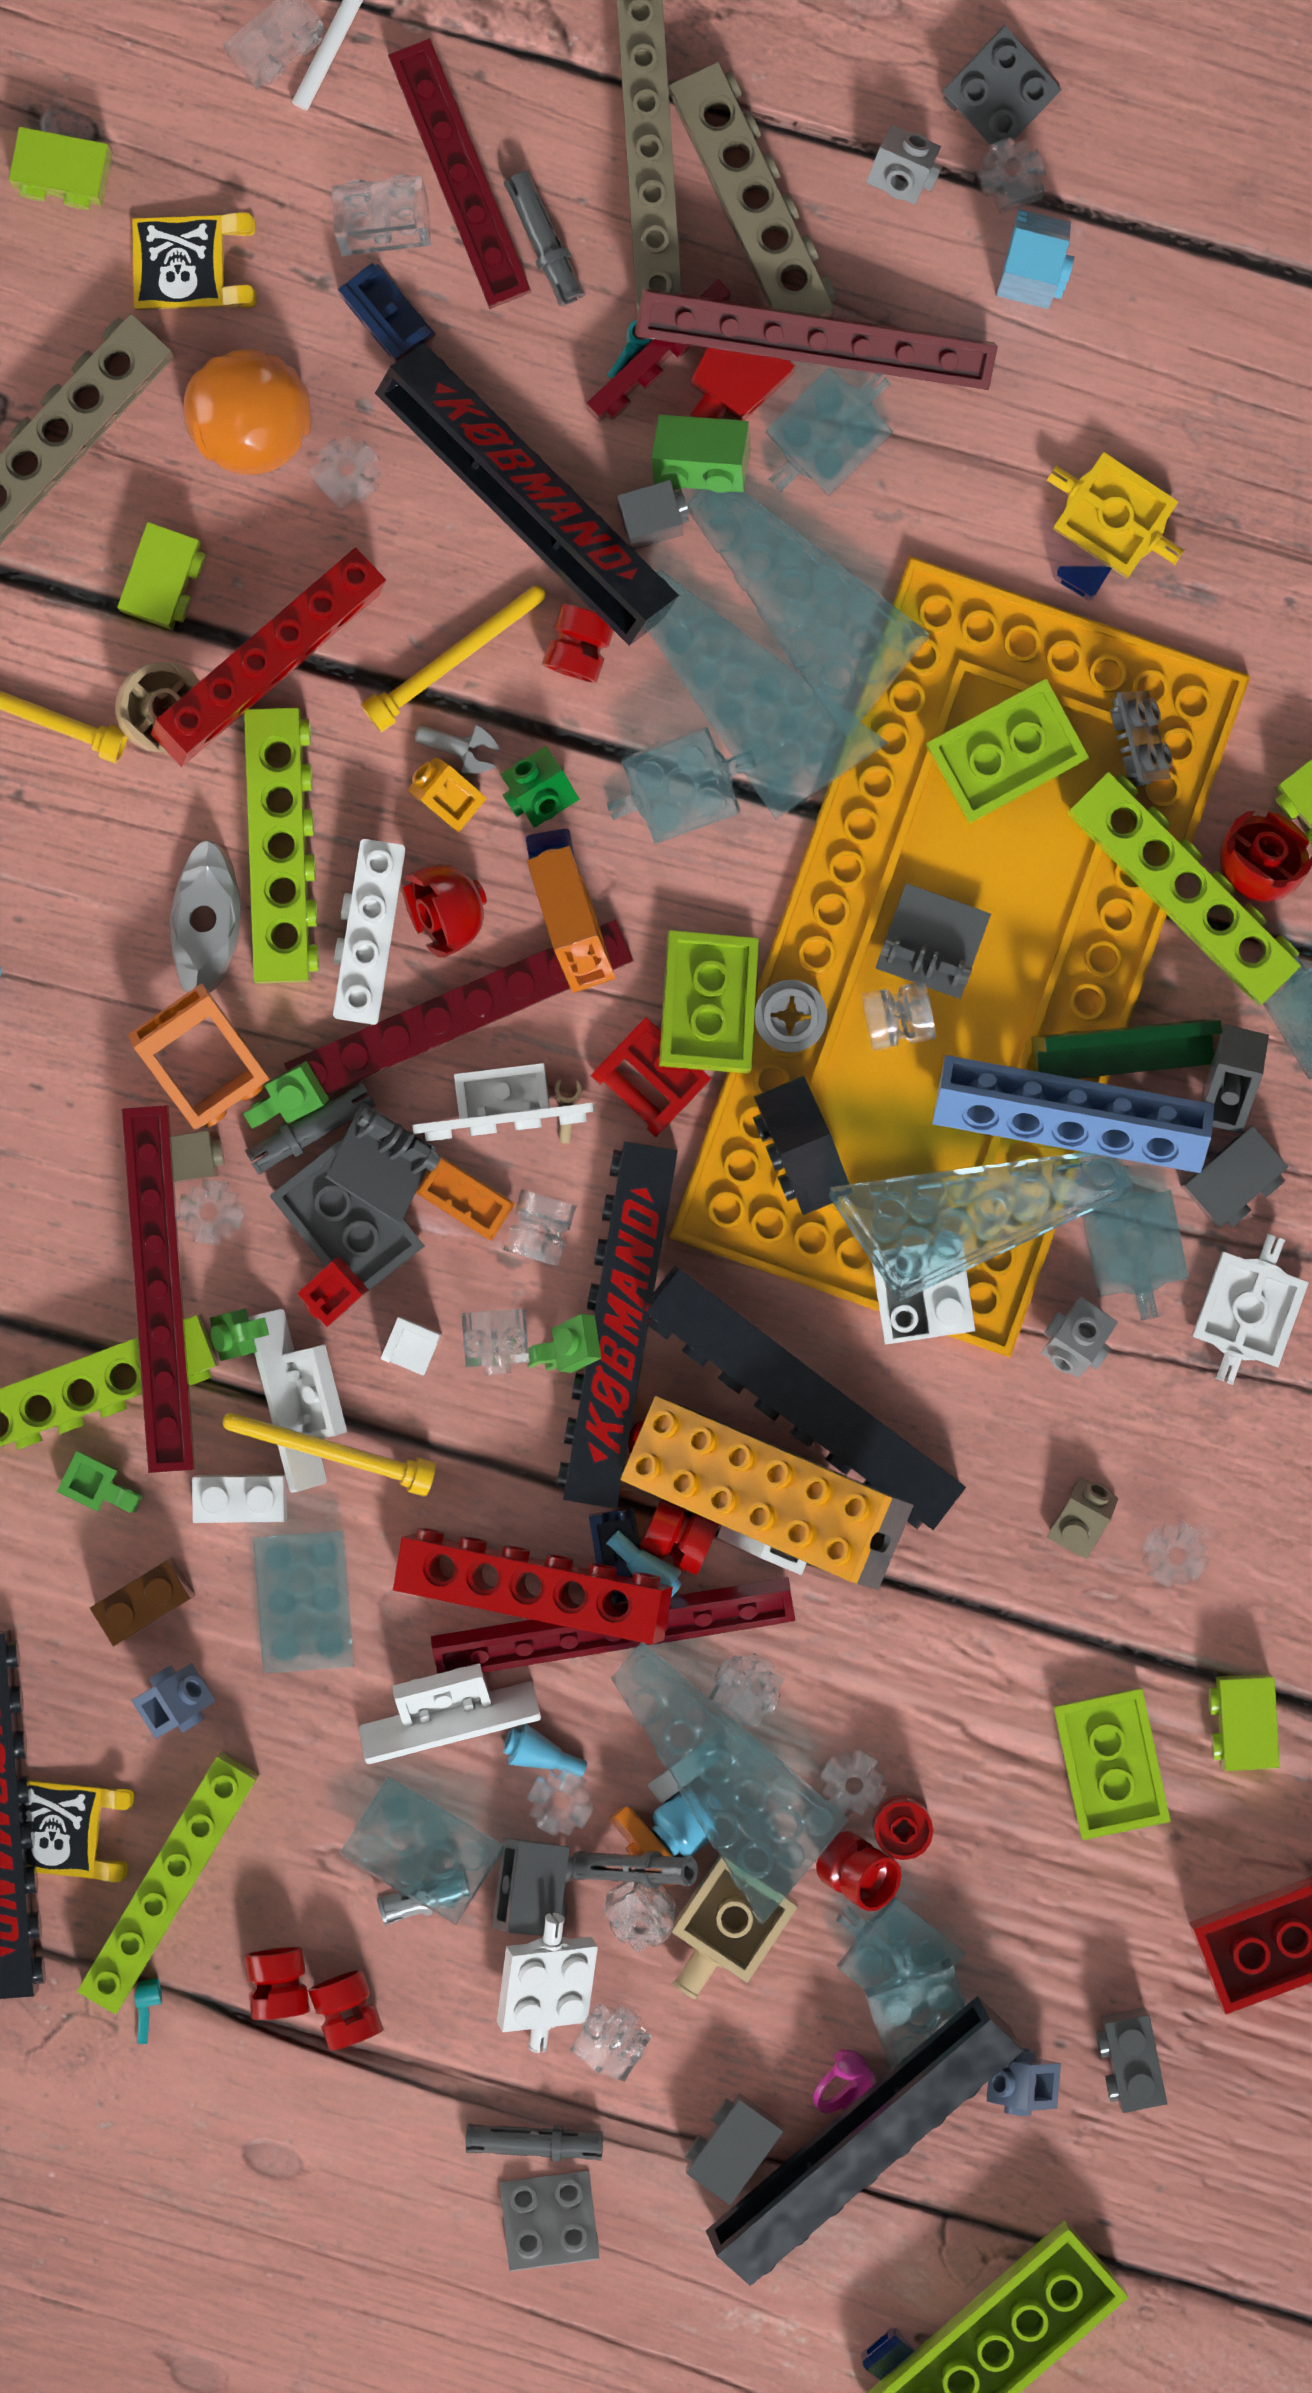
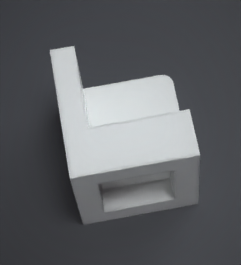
(411, 1345)

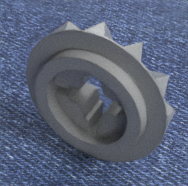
(776, 999)

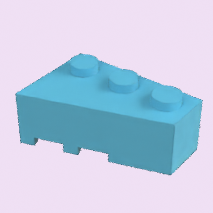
(1037, 260)

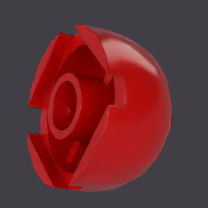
(1265, 856)
(446, 906)

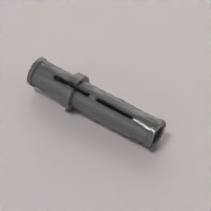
(551, 254)
(307, 1129)
(673, 1869)
(535, 2142)

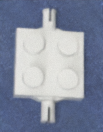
(1250, 1309)
(546, 1983)

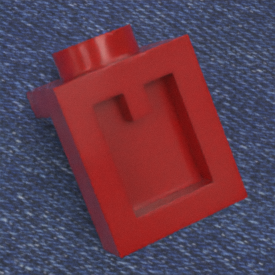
(332, 1292)

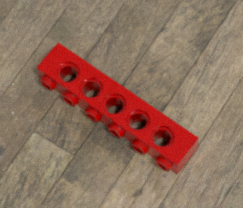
(268, 657)
(421, 1576)

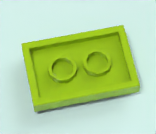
(1007, 751)
(708, 1002)
(1111, 1763)

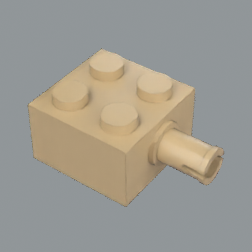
(724, 1930)

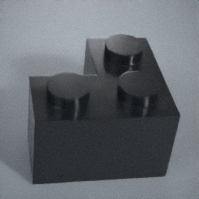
(799, 1144)

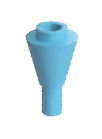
(644, 1562)
(532, 1749)

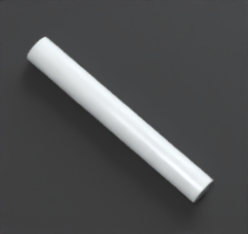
(326, 53)

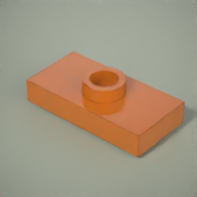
(465, 1198)
(637, 1834)

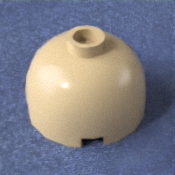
(147, 696)

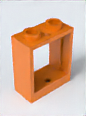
(570, 919)
(176, 1021)

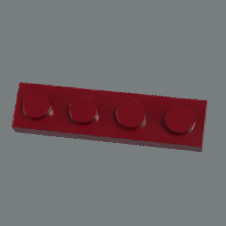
(643, 369)

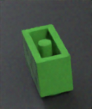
(701, 453)

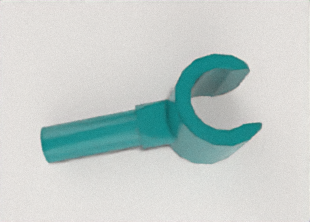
(631, 348)
(147, 1994)

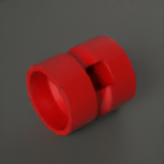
(578, 644)
(679, 1536)
(902, 1827)
(859, 1871)
(277, 1983)
(338, 1995)

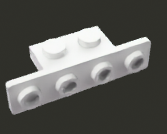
(368, 932)
(502, 1097)
(298, 1396)
(446, 1711)

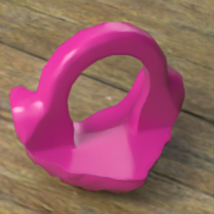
(849, 2066)

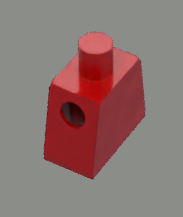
(737, 382)

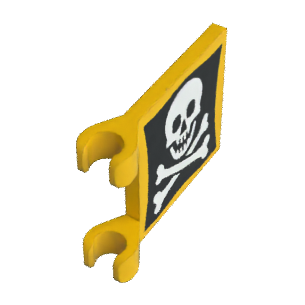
(182, 262)
(68, 1829)

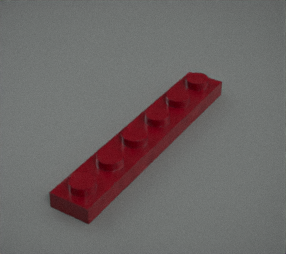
(459, 173)

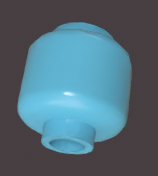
(678, 1827)

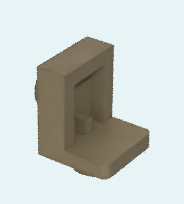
(1083, 1517)

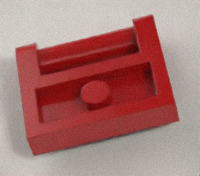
(642, 1051)

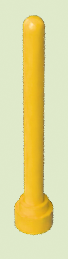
(385, 707)
(105, 740)
(412, 1474)

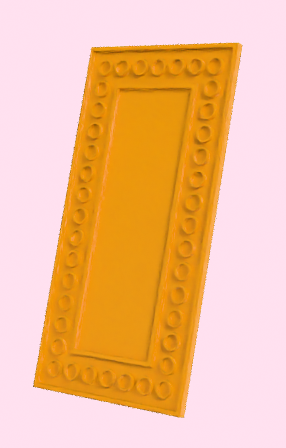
(1055, 958)

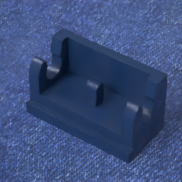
(385, 312)
(602, 1527)

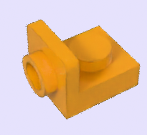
(446, 793)

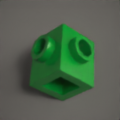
(538, 787)

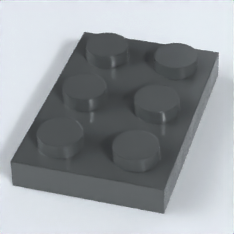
(343, 1225)

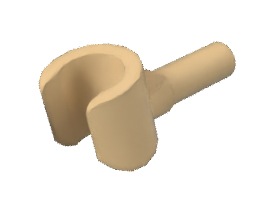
(565, 1130)

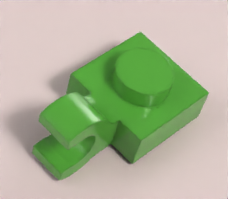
(291, 1094)
(235, 1335)
(572, 1348)
(92, 1483)

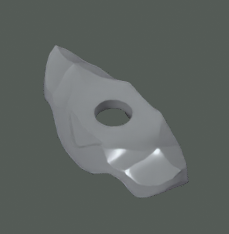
(210, 882)

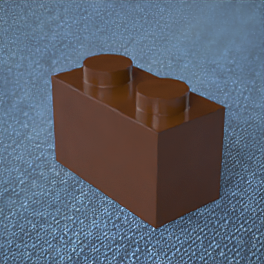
(142, 1601)

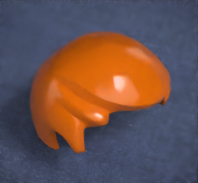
(247, 411)

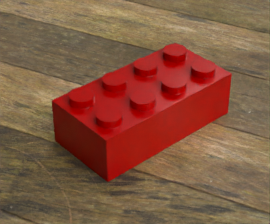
(1258, 1946)

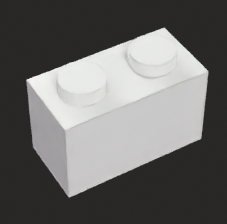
(239, 1498)

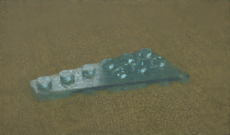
(820, 614)
(757, 705)
(952, 1220)
(741, 1794)

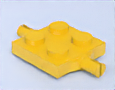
(1115, 515)

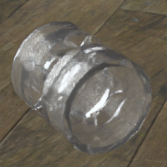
(898, 1016)
(539, 1228)

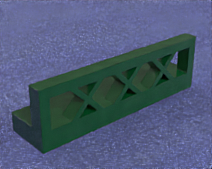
(1126, 1049)

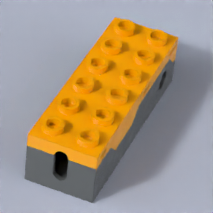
(766, 1492)

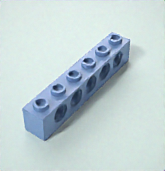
(1073, 1114)

